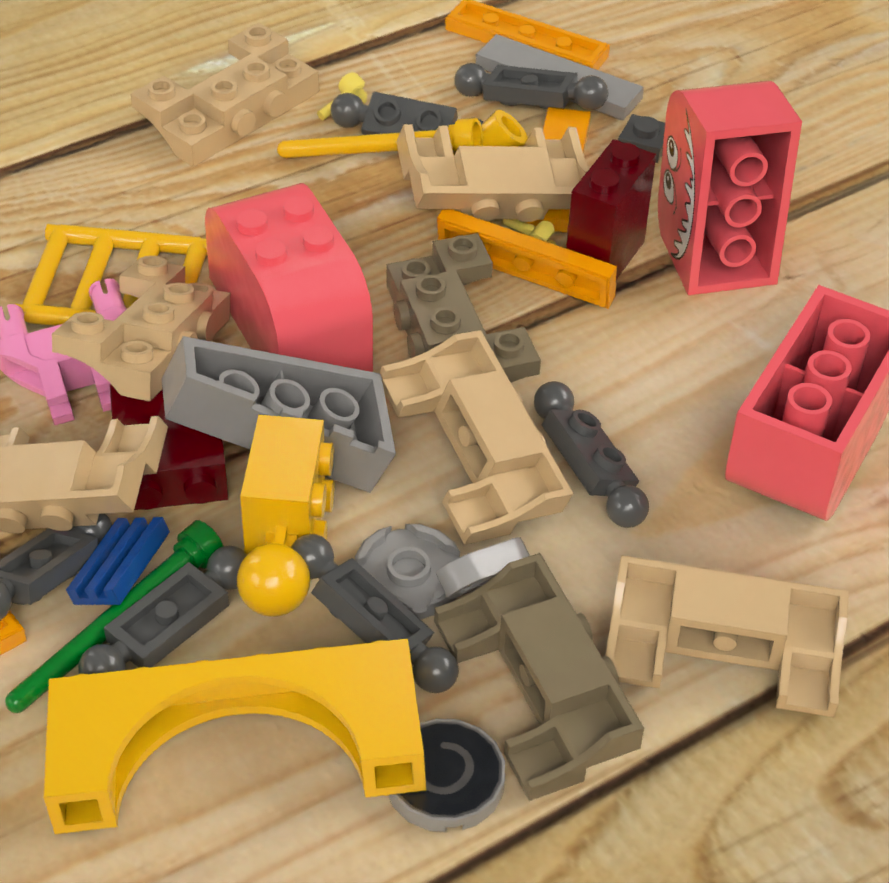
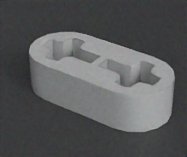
(478, 567)

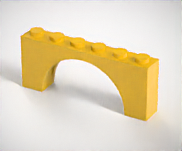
(115, 720)

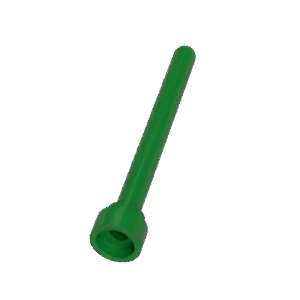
(193, 546)

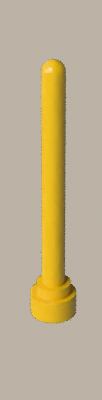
(462, 133)

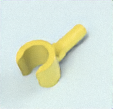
(348, 84)
(542, 231)

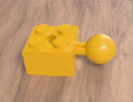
(280, 502)

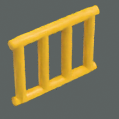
(103, 242)

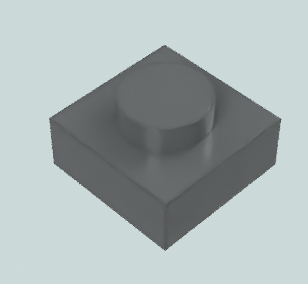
(645, 134)

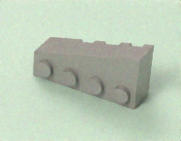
(228, 386)

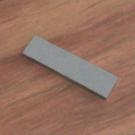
(622, 94)

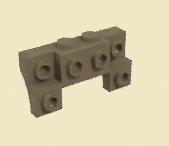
(435, 305)
(556, 668)

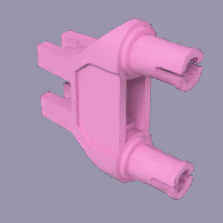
(32, 364)

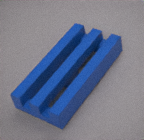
(117, 561)

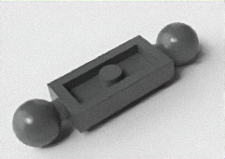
(531, 86)
(389, 113)
(591, 454)
(47, 562)
(375, 612)
(166, 615)

